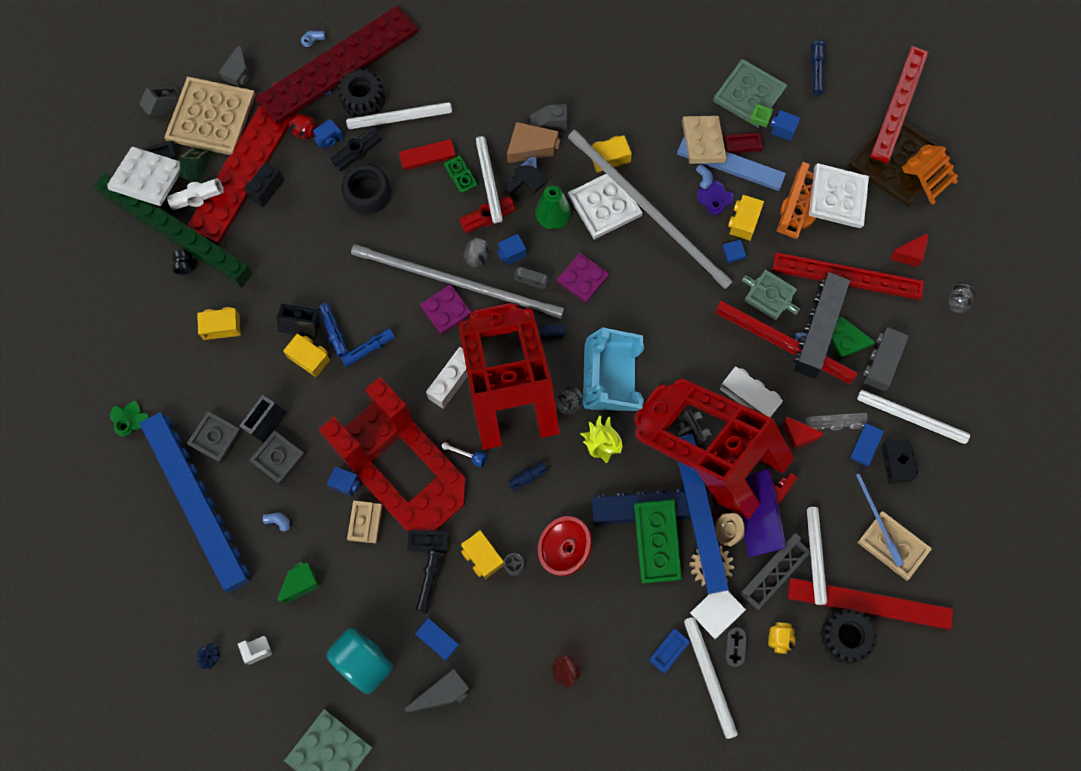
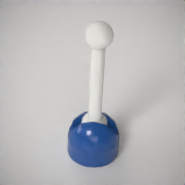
(478, 458)

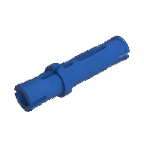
(336, 337)
(368, 347)

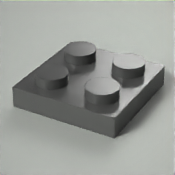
(214, 437)
(277, 457)

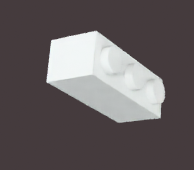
(448, 380)
(750, 392)

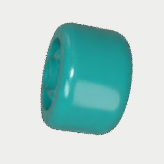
(359, 660)

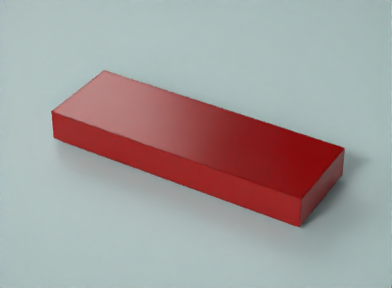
(427, 154)

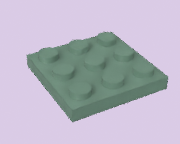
(746, 88)
(328, 747)

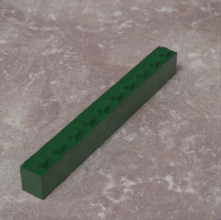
(177, 233)

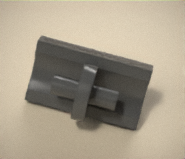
(689, 425)

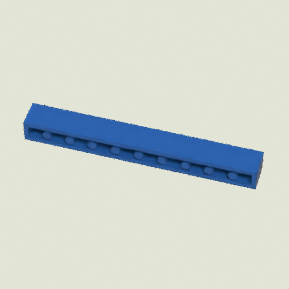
(194, 502)

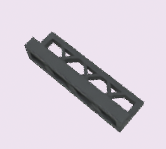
(766, 571)

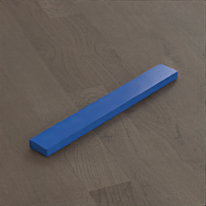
(703, 527)

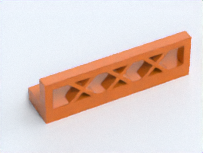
(794, 201)

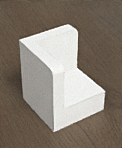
(255, 650)

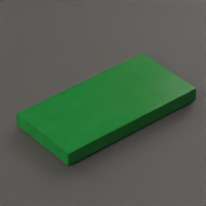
(657, 541)

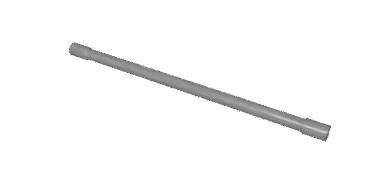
(367, 253)
(717, 274)

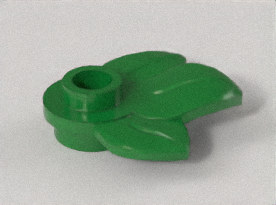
(129, 416)

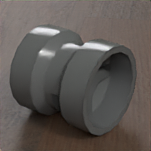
(511, 562)

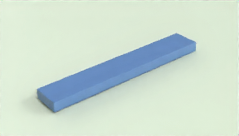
(744, 168)

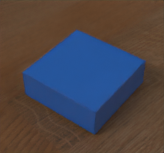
(734, 251)

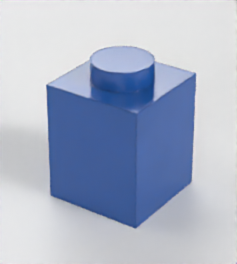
(784, 125)
(511, 250)
(344, 481)

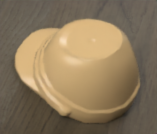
(729, 529)

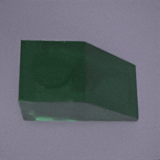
(194, 163)

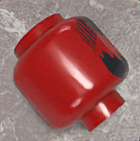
(302, 126)

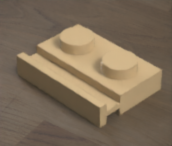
(364, 522)

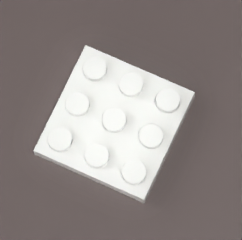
(145, 176)
(838, 195)
(603, 205)

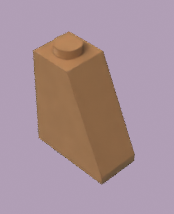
(532, 141)

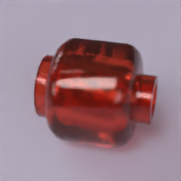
(565, 671)

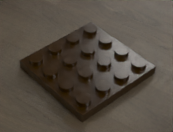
(891, 176)

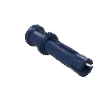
(818, 61)

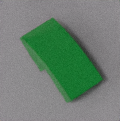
(460, 174)

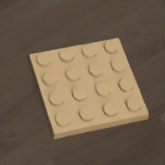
(210, 115)

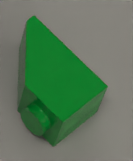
(298, 582)

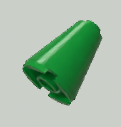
(553, 209)

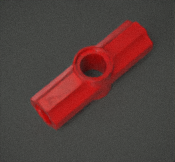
(476, 219)

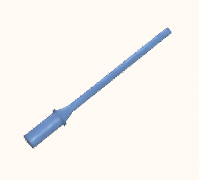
(890, 544)

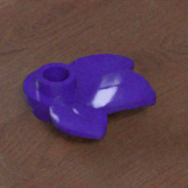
(715, 195)

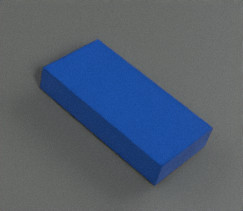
(866, 445)
(437, 639)
(669, 650)

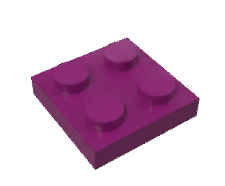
(583, 278)
(445, 309)

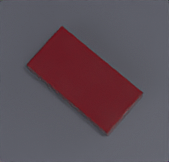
(743, 143)

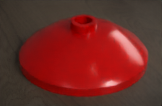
(558, 540)

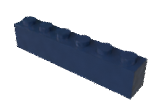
(621, 507)

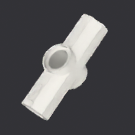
(195, 194)

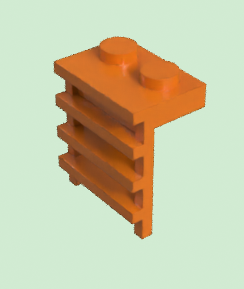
(925, 164)

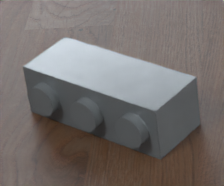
(885, 359)

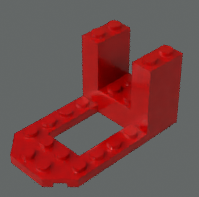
(508, 383)
(376, 431)
(733, 453)

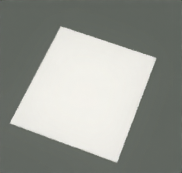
(717, 612)

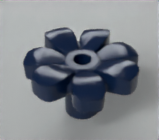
(207, 656)

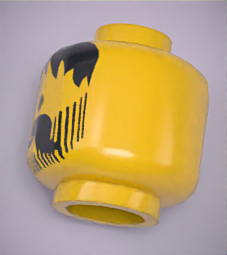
(782, 637)

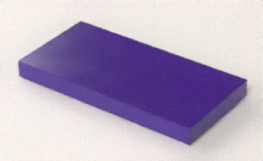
(764, 527)

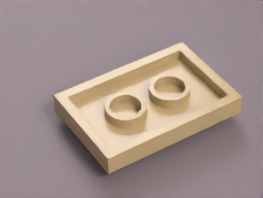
(704, 139)
(909, 546)

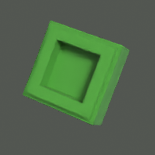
(761, 115)

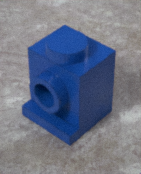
(327, 134)

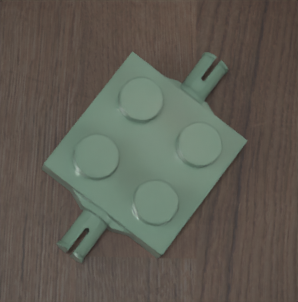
(770, 295)

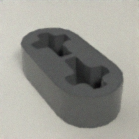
(531, 277)
(741, 646)

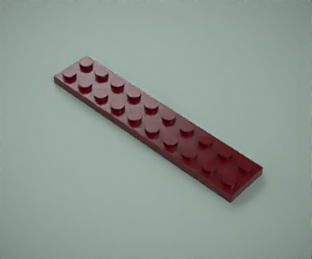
(328, 68)

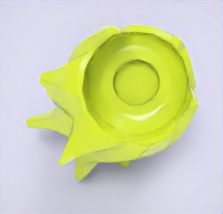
(602, 440)

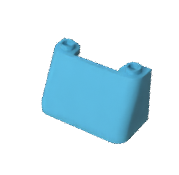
(611, 371)

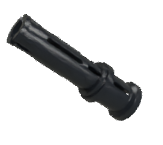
(431, 572)

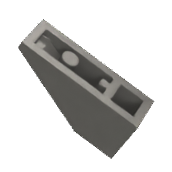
(444, 692)

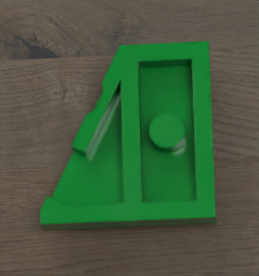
(849, 339)

